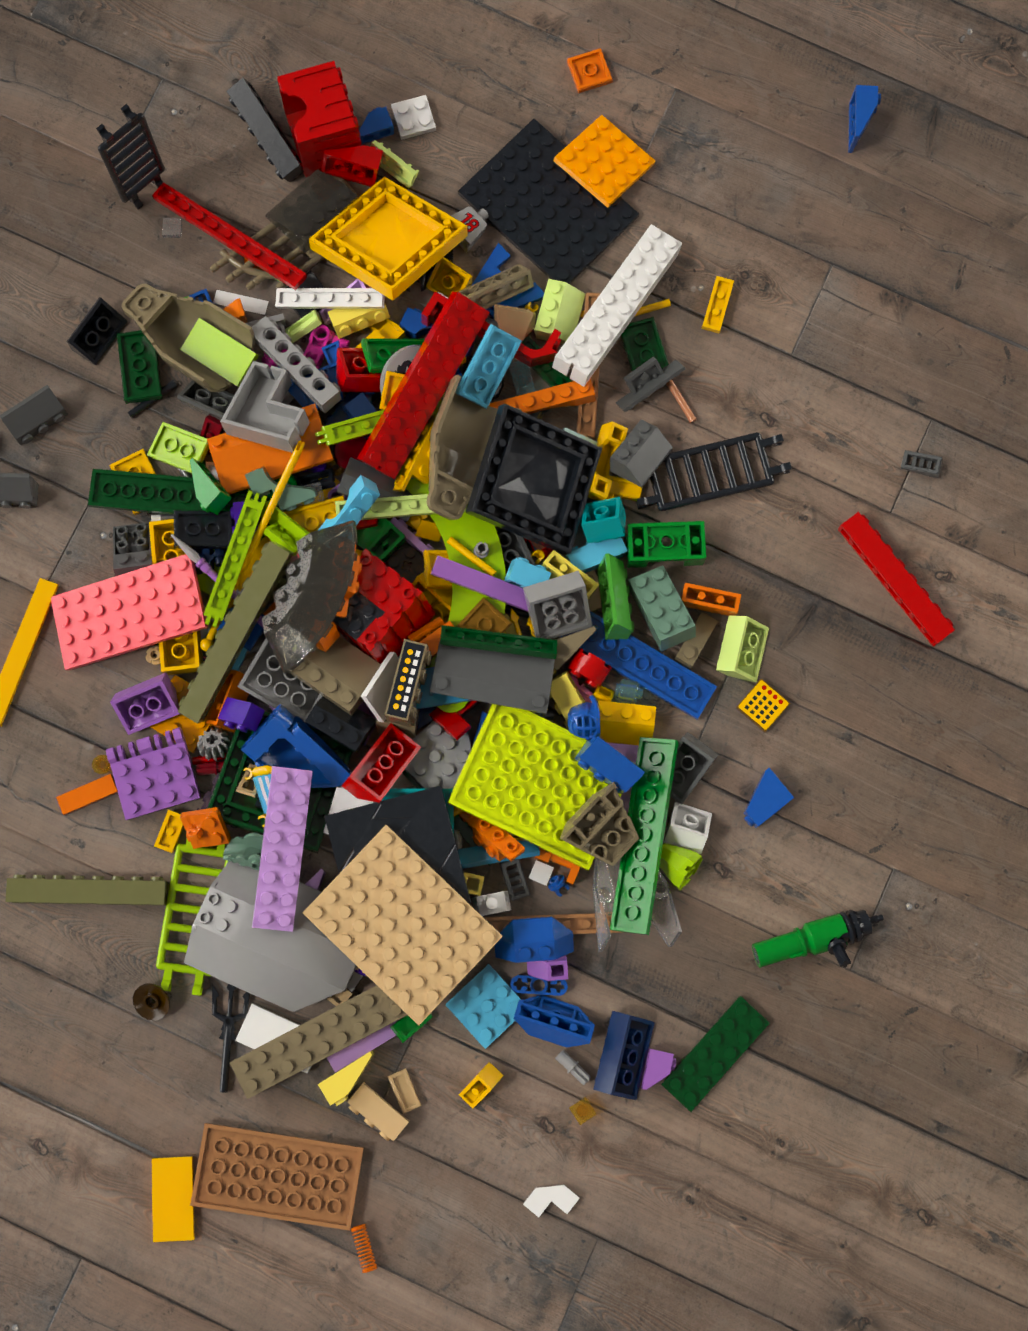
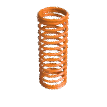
(370, 1268)

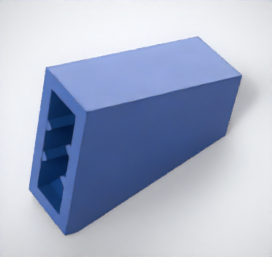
(766, 799)

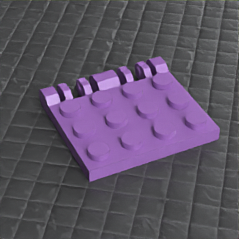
(154, 777)

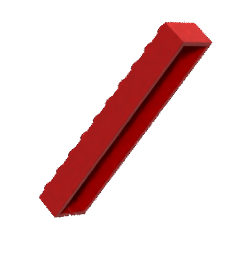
(423, 385)

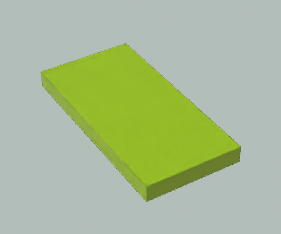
(218, 352)

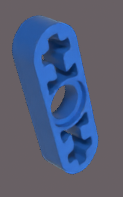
(533, 991)

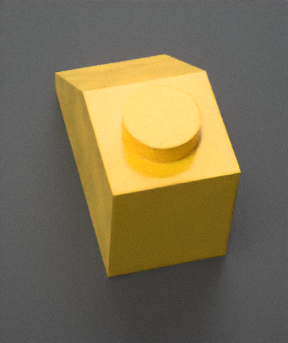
(481, 1085)

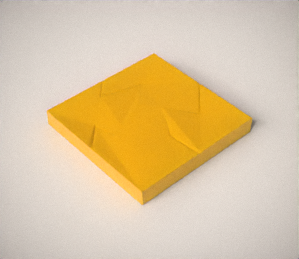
(388, 238)

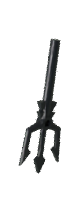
(228, 1030)

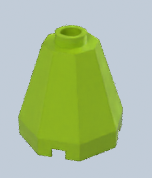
(679, 864)

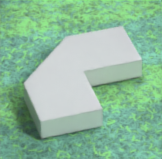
(558, 1194)

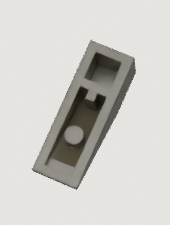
(570, 644)
(691, 648)

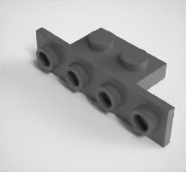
(647, 380)

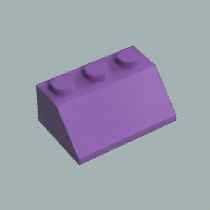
(146, 703)

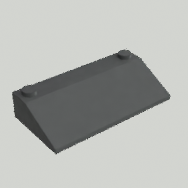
(493, 677)

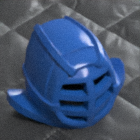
(585, 719)

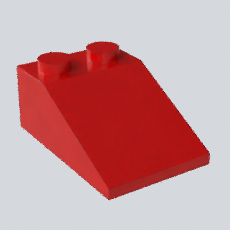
(354, 164)

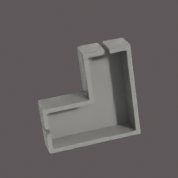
(259, 413)

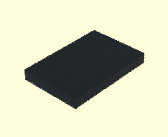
(203, 529)

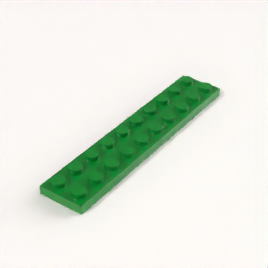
(648, 814)

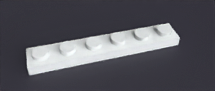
(329, 298)

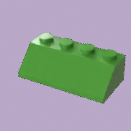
(614, 598)

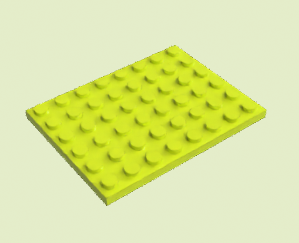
(526, 780)

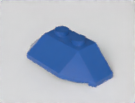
(534, 940)
(554, 1021)

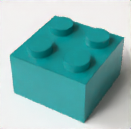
(604, 520)

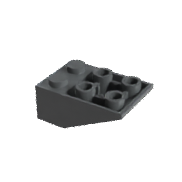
(131, 548)

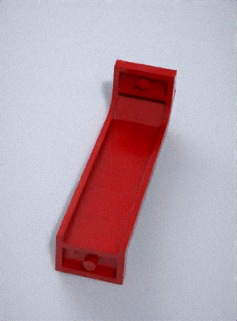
(524, 354)

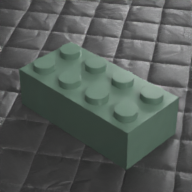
(662, 608)

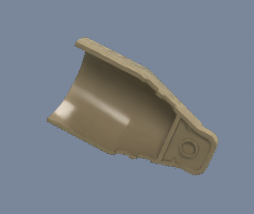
(168, 322)
(456, 451)

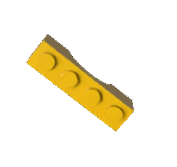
(609, 439)

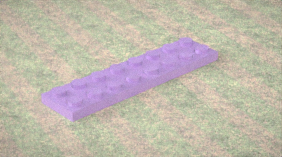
(282, 849)

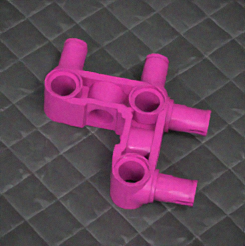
(314, 347)

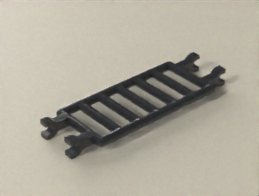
(109, 139)
(716, 493)

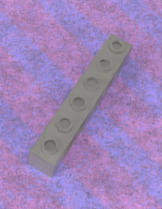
(325, 398)

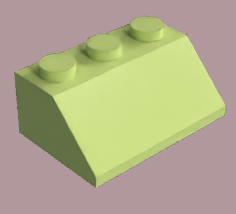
(559, 310)
(742, 648)

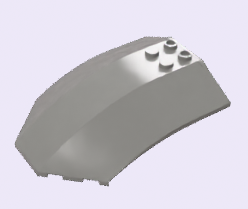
(271, 964)

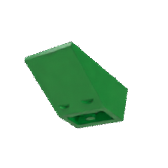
(381, 539)

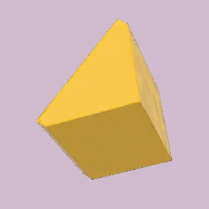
(448, 278)

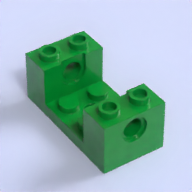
(645, 543)

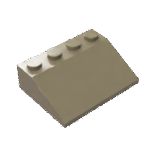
(338, 674)

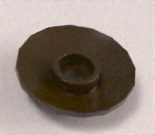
(146, 1006)

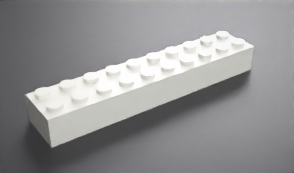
(617, 305)

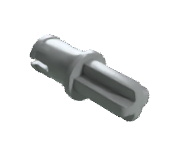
(481, 550)
(573, 1067)

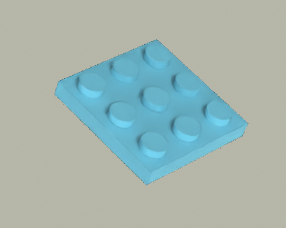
(485, 1006)

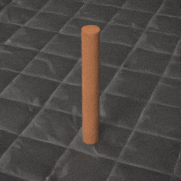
(681, 401)

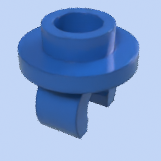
(556, 883)

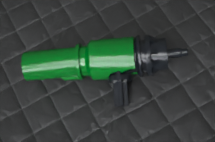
(816, 937)

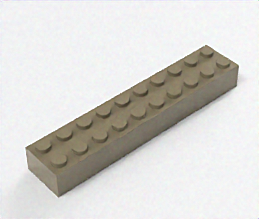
(315, 1040)

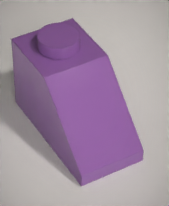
(657, 1067)

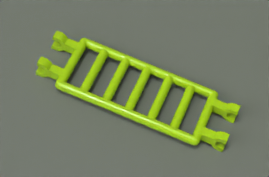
(172, 906)

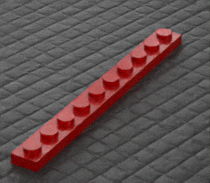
(229, 236)

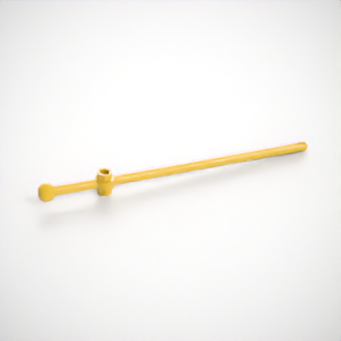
(206, 642)

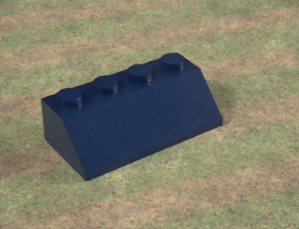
(624, 1055)

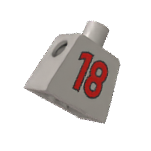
(475, 225)

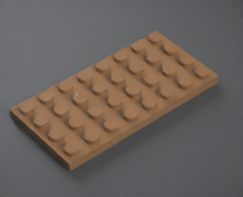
(277, 1176)

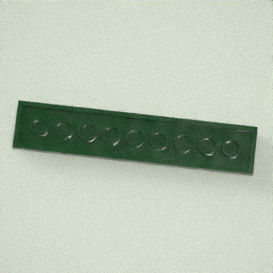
(150, 492)

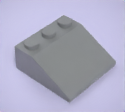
(558, 606)

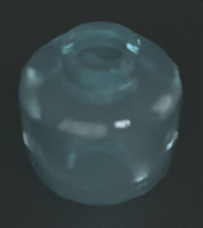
(628, 691)

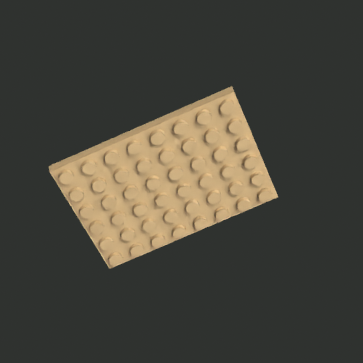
(402, 924)

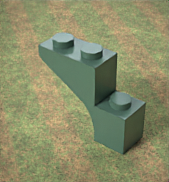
(262, 483)

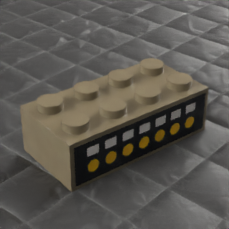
(407, 683)

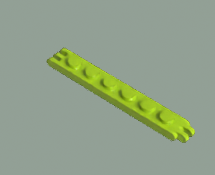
(354, 427)
(234, 558)

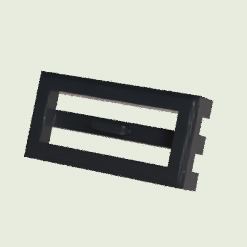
(326, 483)

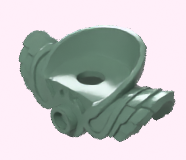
(245, 850)

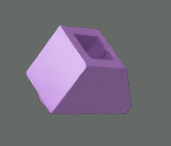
(549, 969)

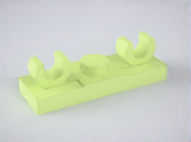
(396, 166)

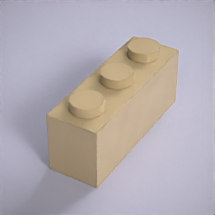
(377, 1112)

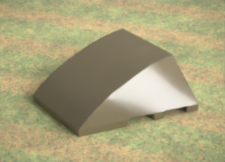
(601, 827)

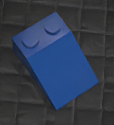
(861, 109)

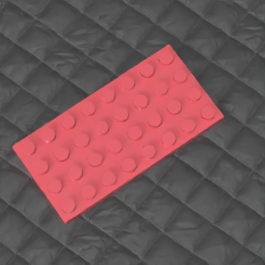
(128, 612)

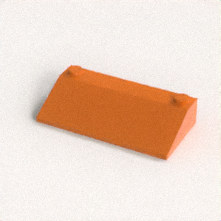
(237, 456)

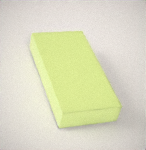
(303, 326)

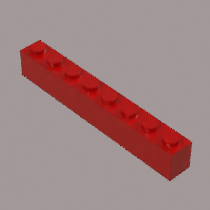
(896, 579)

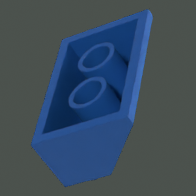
(608, 764)

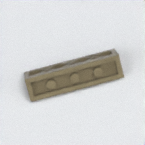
(500, 286)

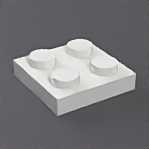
(413, 117)

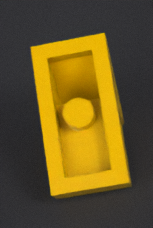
(425, 527)

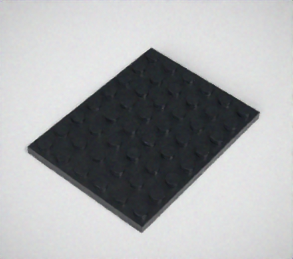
(544, 207)

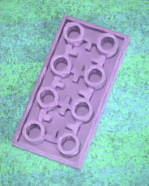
(358, 1049)

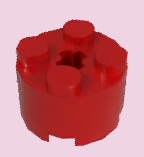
(589, 667)

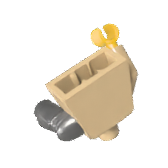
(514, 320)

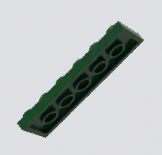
(715, 1053)

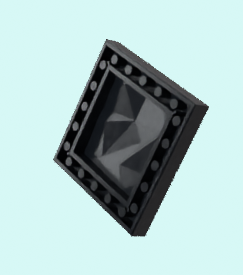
(534, 479)
(416, 818)

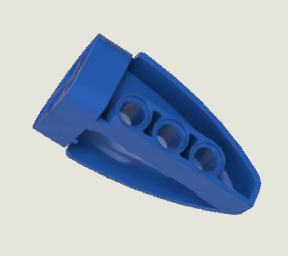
(291, 743)

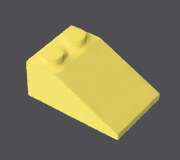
(342, 1083)

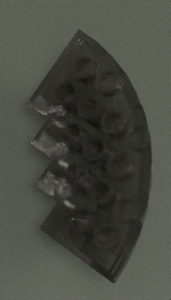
(312, 593)

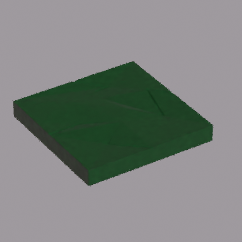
(240, 809)

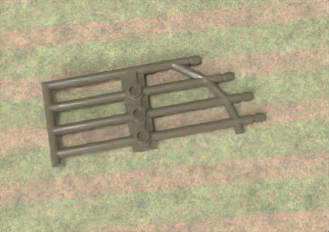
(263, 275)

